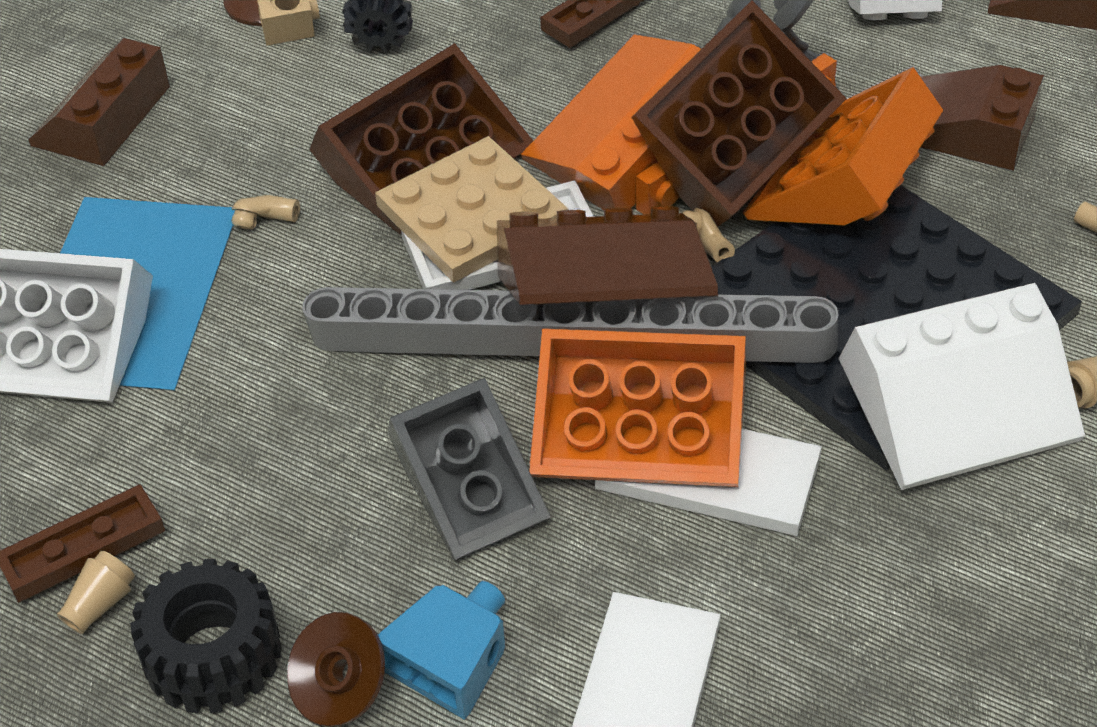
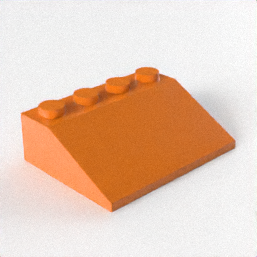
(595, 133)
(853, 157)
(639, 407)

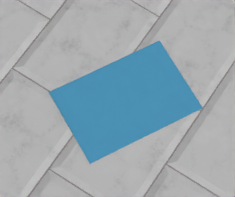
(180, 250)

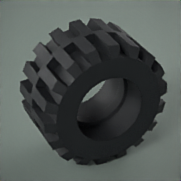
(214, 670)

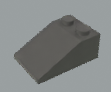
(467, 469)

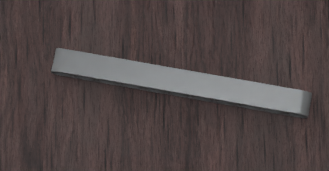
(495, 323)

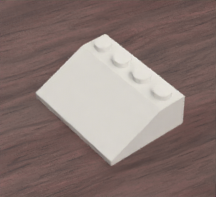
(69, 323)
(964, 385)

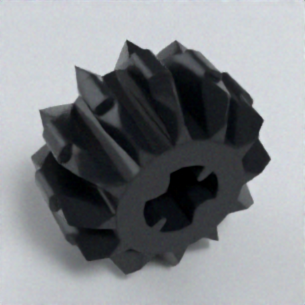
(378, 22)

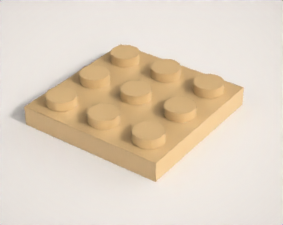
(456, 204)

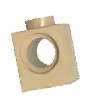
(287, 19)

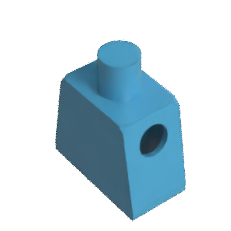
(447, 645)

